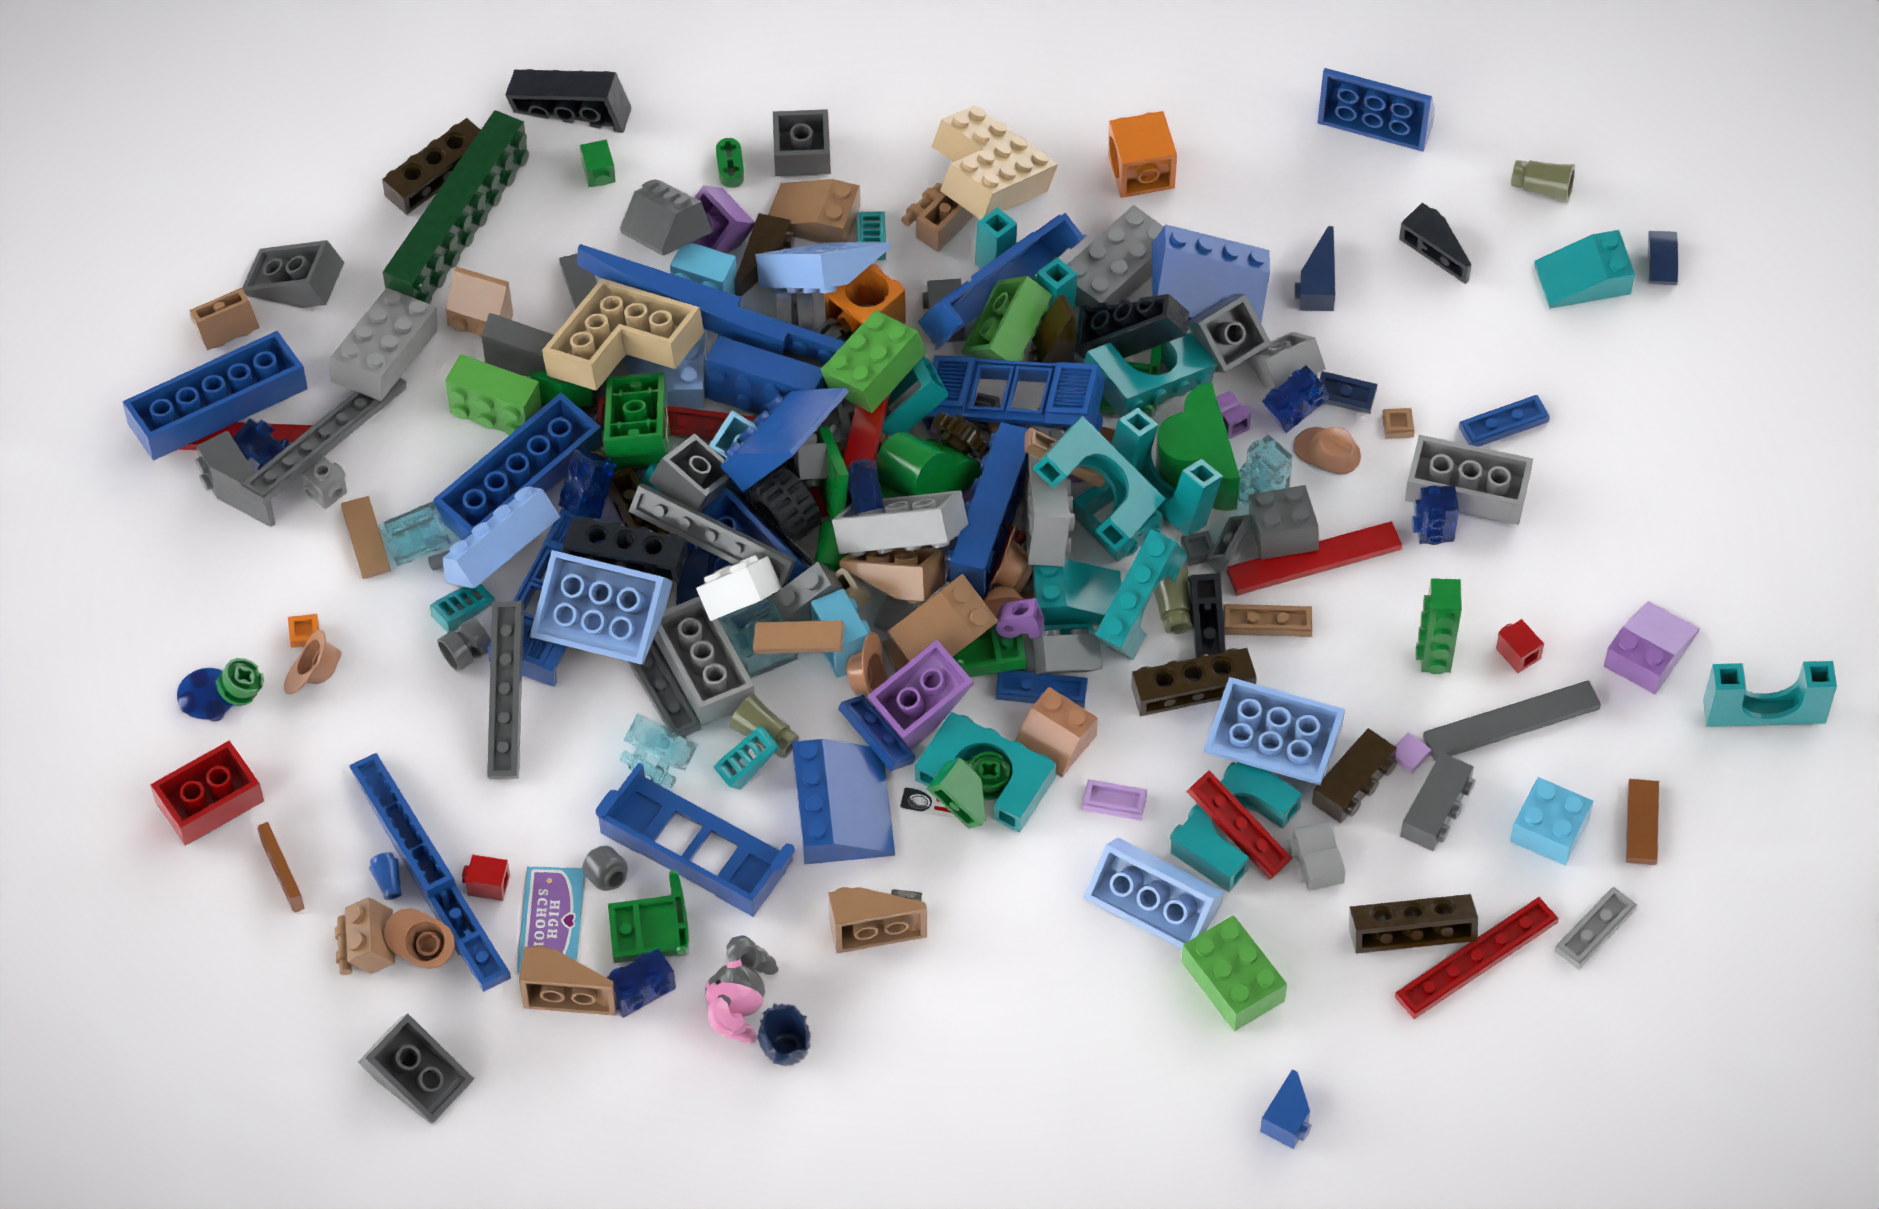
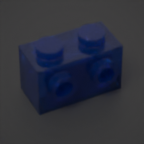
(1295, 398)
(257, 441)
(586, 484)
(1435, 514)
(642, 982)

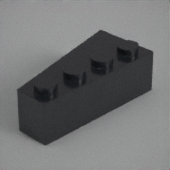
(570, 96)
(1131, 325)

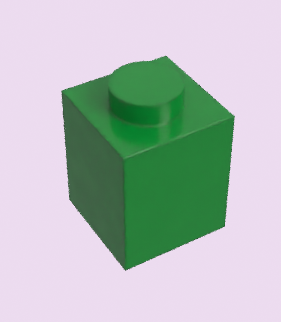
(597, 163)

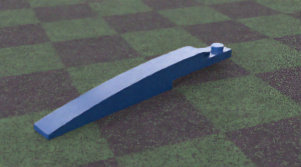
(718, 309)
(429, 872)

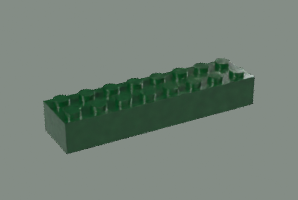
(459, 208)

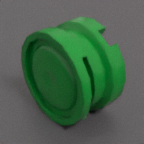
(240, 681)
(993, 773)

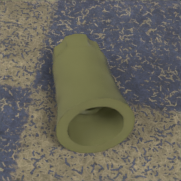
(1544, 178)
(1174, 603)
(753, 714)

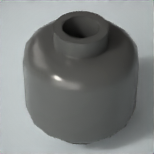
(605, 868)

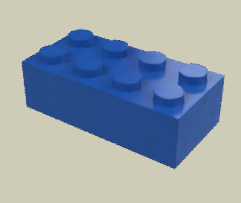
(754, 377)

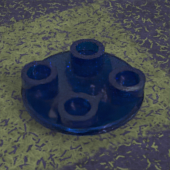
(199, 695)

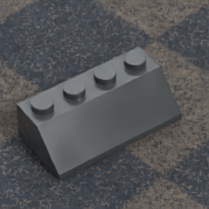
(664, 218)

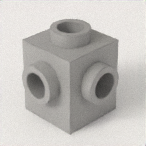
(324, 482)

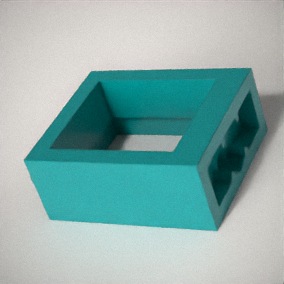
(919, 403)
(1097, 498)

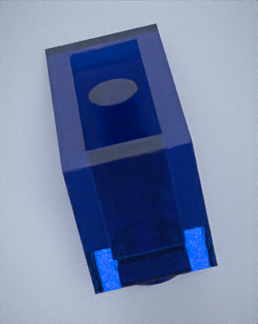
(865, 485)

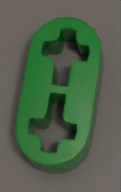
(734, 162)

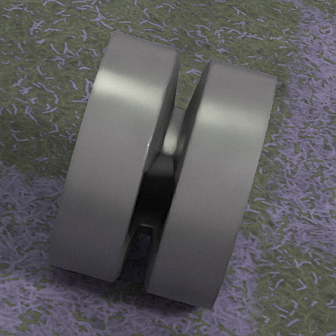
(798, 314)

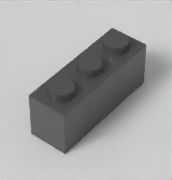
(1438, 802)

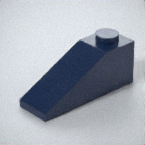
(1317, 277)

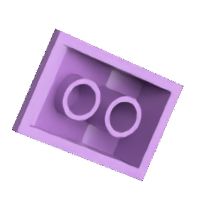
(1649, 646)
(921, 694)

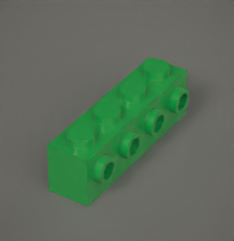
(1439, 626)

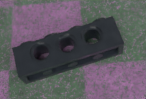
(643, 541)

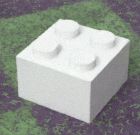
(738, 586)

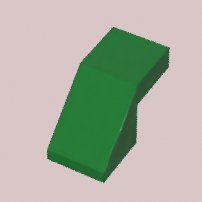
(551, 387)

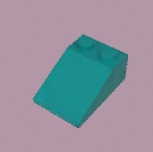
(1586, 270)
(1074, 592)

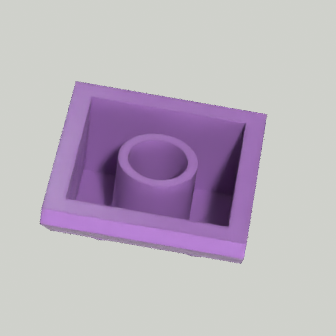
(726, 218)

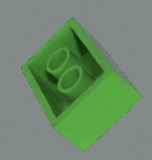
(1008, 320)
(874, 360)
(491, 395)
(1234, 972)

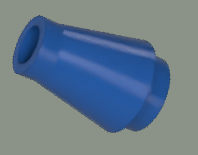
(386, 874)

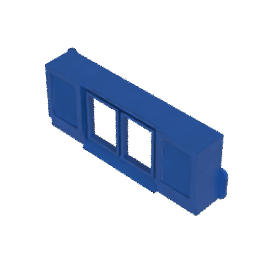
(1020, 260)
(1069, 391)
(541, 656)
(643, 810)

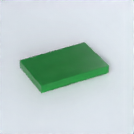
(834, 488)

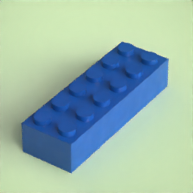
(215, 395)
(529, 457)
(993, 505)

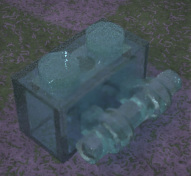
(1265, 469)
(414, 533)
(661, 742)

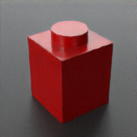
(1519, 645)
(486, 877)

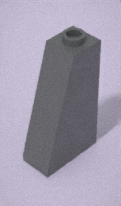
(514, 345)

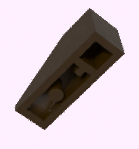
(768, 235)
(1055, 335)

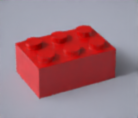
(207, 792)

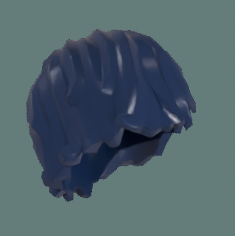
(784, 1035)

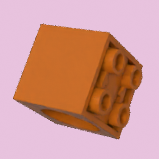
(1142, 154)
(868, 288)

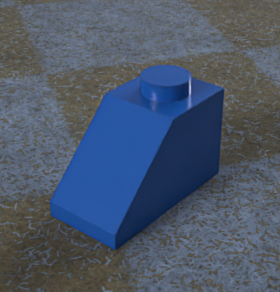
(1288, 1113)

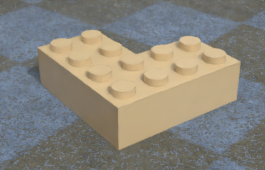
(989, 163)
(618, 323)

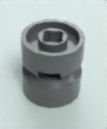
(461, 646)

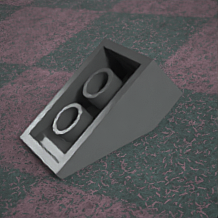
(295, 274)
(224, 471)
(416, 1069)

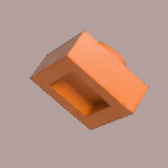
(302, 628)

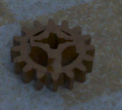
(960, 435)

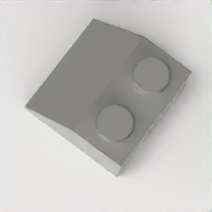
(1285, 356)

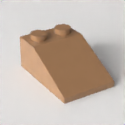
(818, 208)
(900, 573)
(951, 616)
(873, 918)
(562, 984)

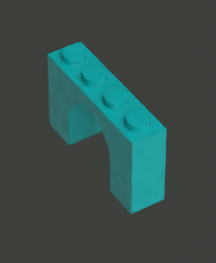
(998, 233)
(1131, 389)
(1133, 495)
(1193, 499)
(1121, 625)
(1804, 702)
(964, 739)
(1206, 851)

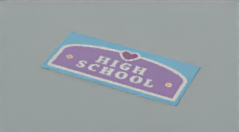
(552, 909)

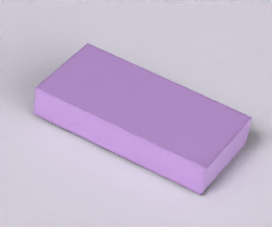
(1114, 799)

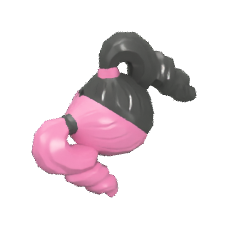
(738, 988)

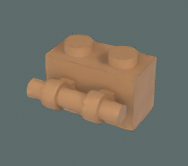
(936, 217)
(224, 319)
(362, 937)

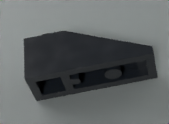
(1433, 238)
(1207, 613)

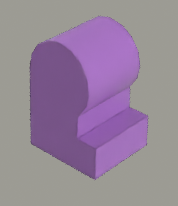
(1233, 413)
(1020, 618)

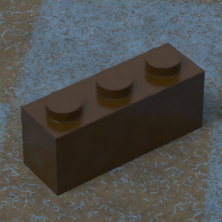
(1355, 776)

